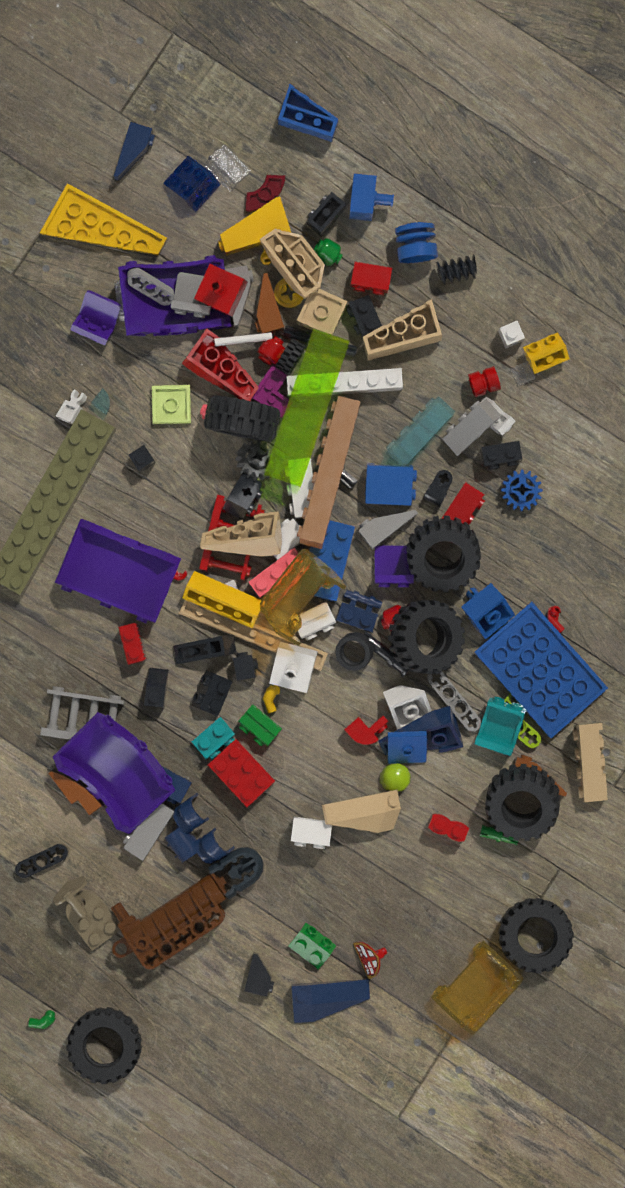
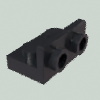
(364, 315)

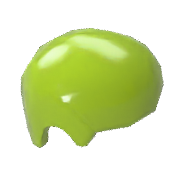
(395, 777)

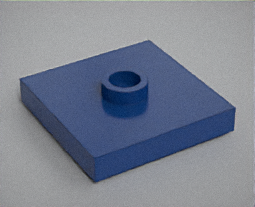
(407, 747)

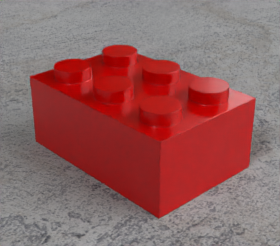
(241, 772)

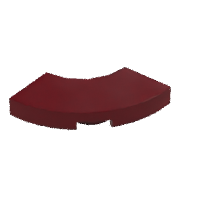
(267, 192)

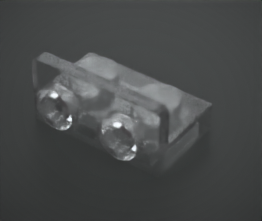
(227, 167)

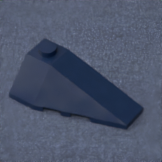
(441, 731)
(323, 999)

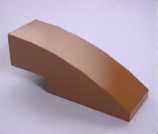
(76, 792)

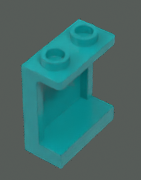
(500, 726)

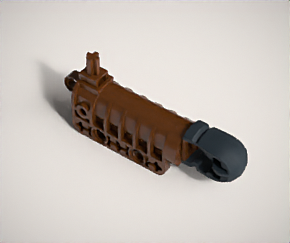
(185, 910)

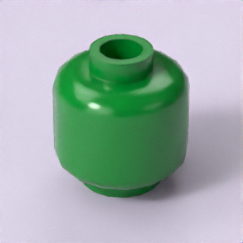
(328, 251)

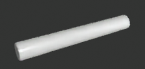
(242, 339)

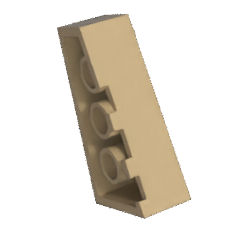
(404, 333)
(590, 762)

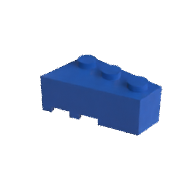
(306, 116)

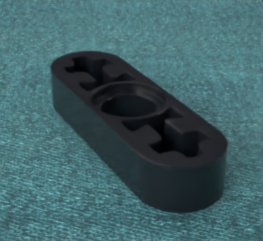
(26, 862)

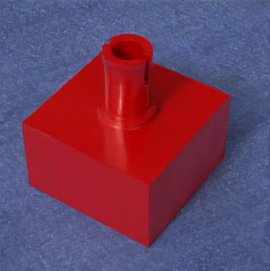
(221, 290)

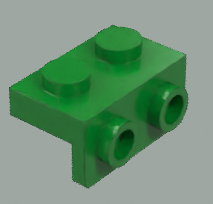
(312, 945)

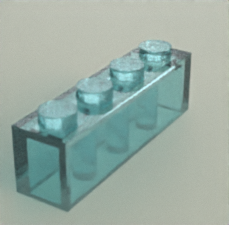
(420, 432)

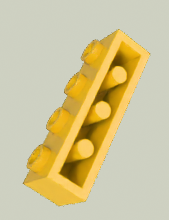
(221, 597)

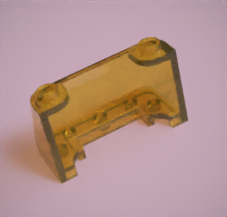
(478, 989)

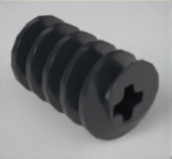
(457, 269)

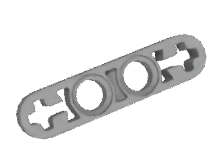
(456, 698)

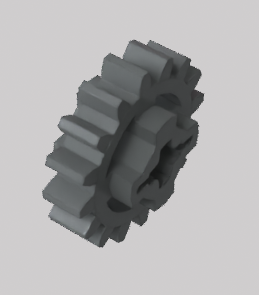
(256, 460)

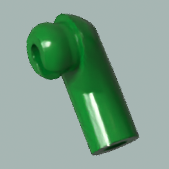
(43, 1023)

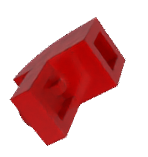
(362, 734)

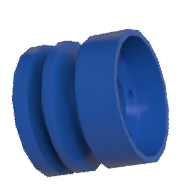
(416, 239)

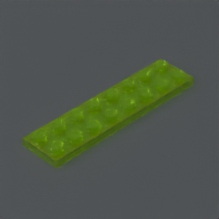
(307, 407)

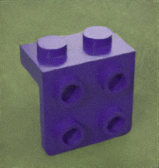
(96, 317)
(392, 566)

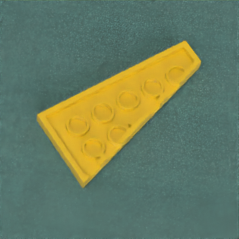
(91, 221)

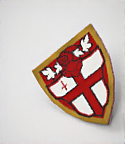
(369, 958)

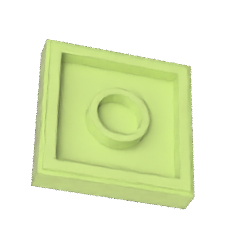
(171, 404)

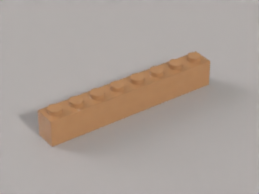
(329, 473)

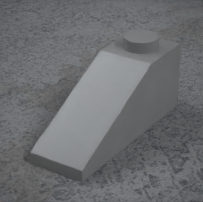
(248, 276)
(381, 528)

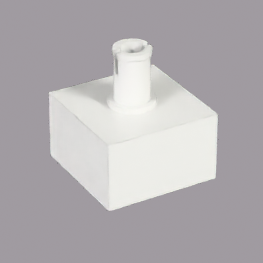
(293, 667)

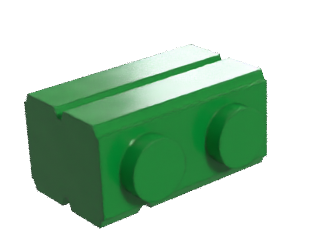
(259, 725)

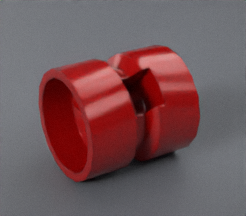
(482, 382)

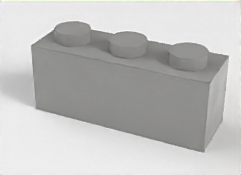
(471, 426)
(148, 832)

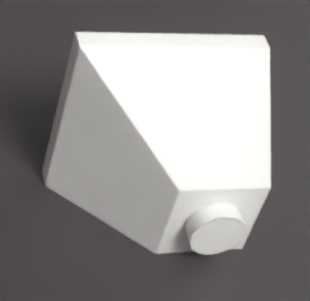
(406, 704)

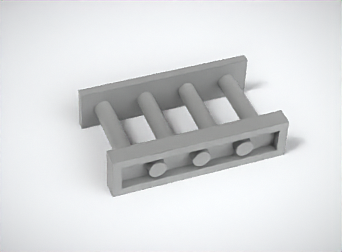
(52, 728)

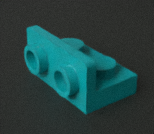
(213, 738)

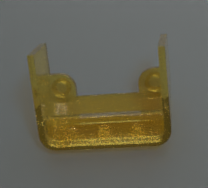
(294, 591)

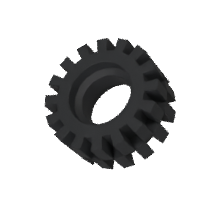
(290, 357)

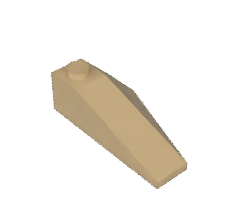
(254, 537)
(368, 813)

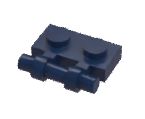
(356, 616)

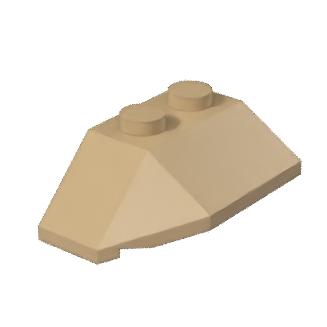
(294, 261)

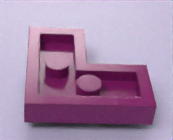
(268, 390)

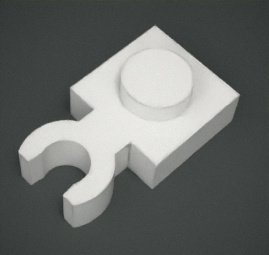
(70, 409)

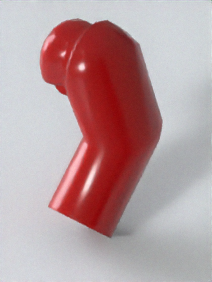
(553, 616)

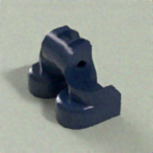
(184, 842)

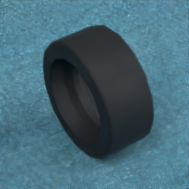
(364, 641)

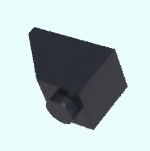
(156, 687)
(259, 977)

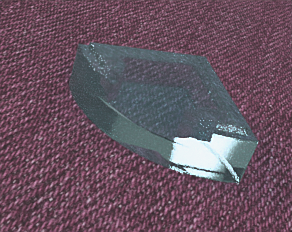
(102, 401)

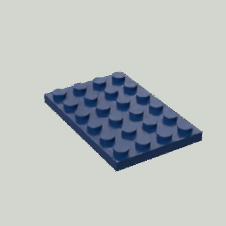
(541, 670)

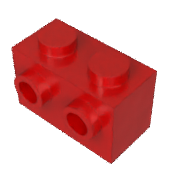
(371, 278)

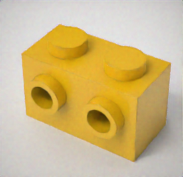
(546, 353)

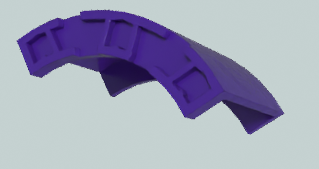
(147, 316)
(117, 571)
(116, 771)

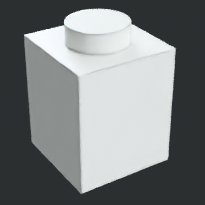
(511, 334)

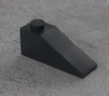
(205, 649)

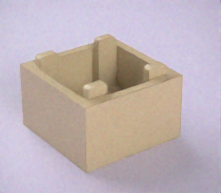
(322, 312)

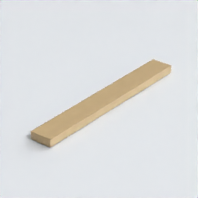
(258, 635)

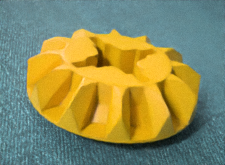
(283, 300)

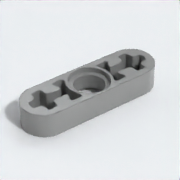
(147, 279)

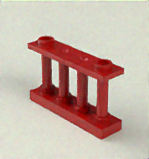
(208, 561)

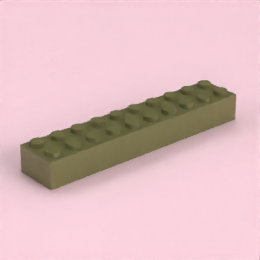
(53, 500)

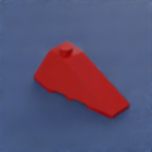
(219, 367)

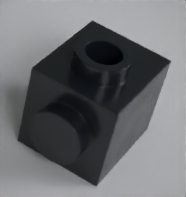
(245, 666)

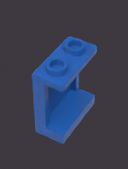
(390, 484)

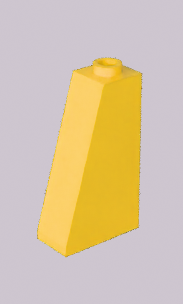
(251, 229)

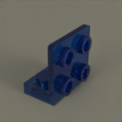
(192, 183)

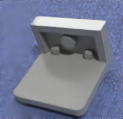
(185, 291)

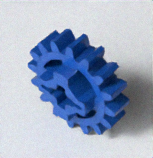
(521, 482)

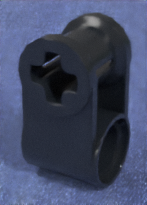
(437, 491)

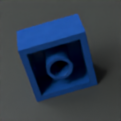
(365, 197)
(487, 610)

